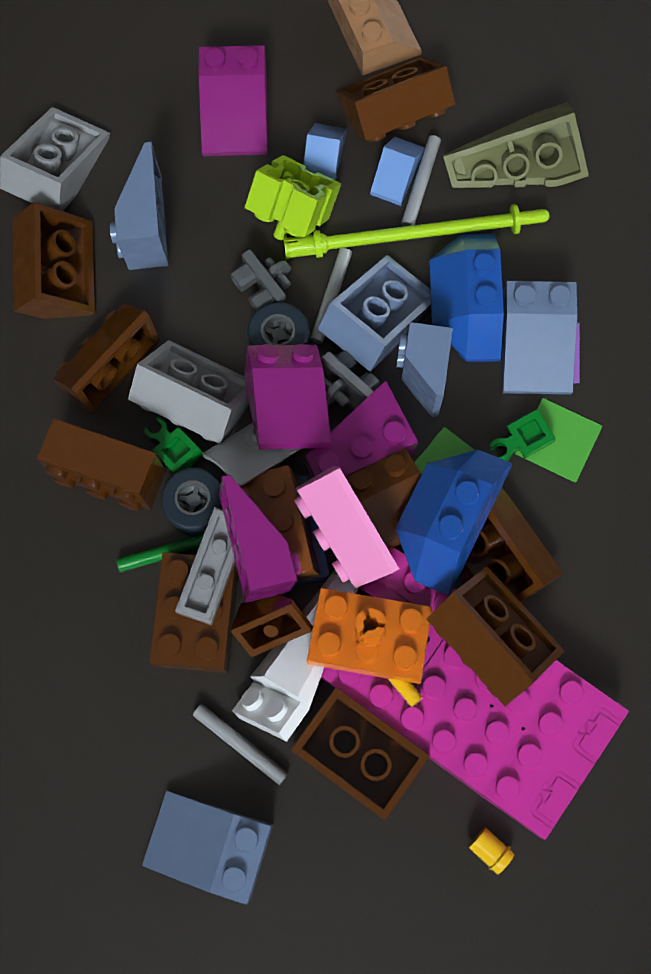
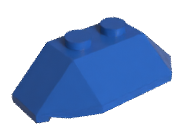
(469, 295)
(449, 515)

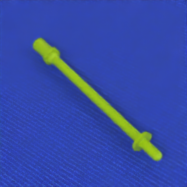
(320, 243)

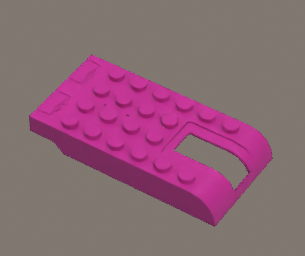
(516, 770)

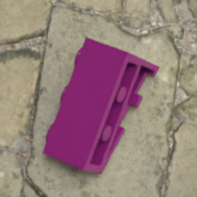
(365, 436)

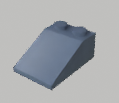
(140, 215)
(376, 312)
(539, 337)
(208, 847)

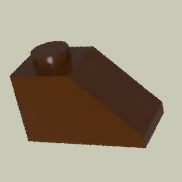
(268, 623)

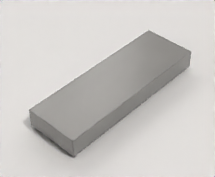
(208, 573)

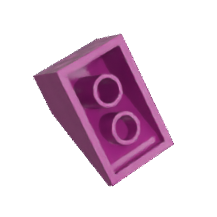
(233, 100)
(287, 396)
(258, 548)

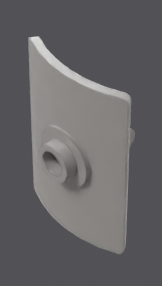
(241, 458)

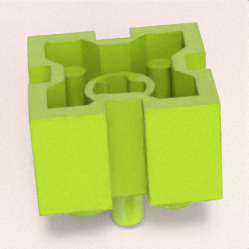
(291, 197)

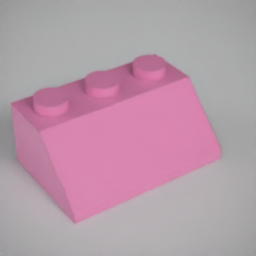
(344, 528)

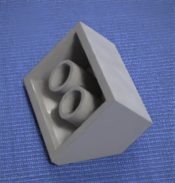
(190, 391)

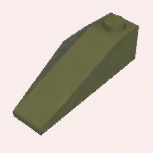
(527, 152)

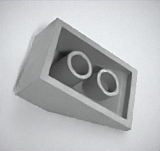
(52, 159)

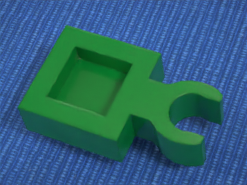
(526, 435)
(174, 448)

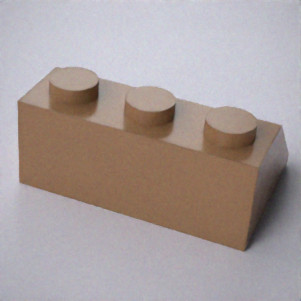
(375, 32)

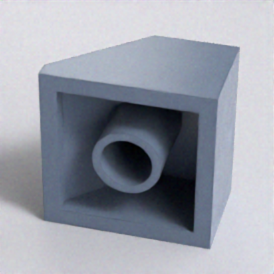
(425, 363)

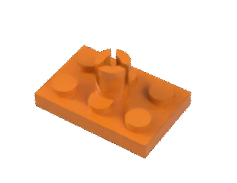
(369, 635)

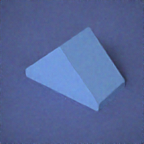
(324, 149)
(396, 170)

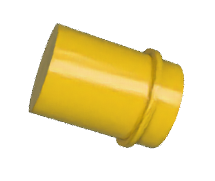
(491, 850)

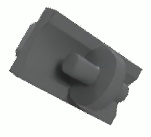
(253, 272)
(343, 384)

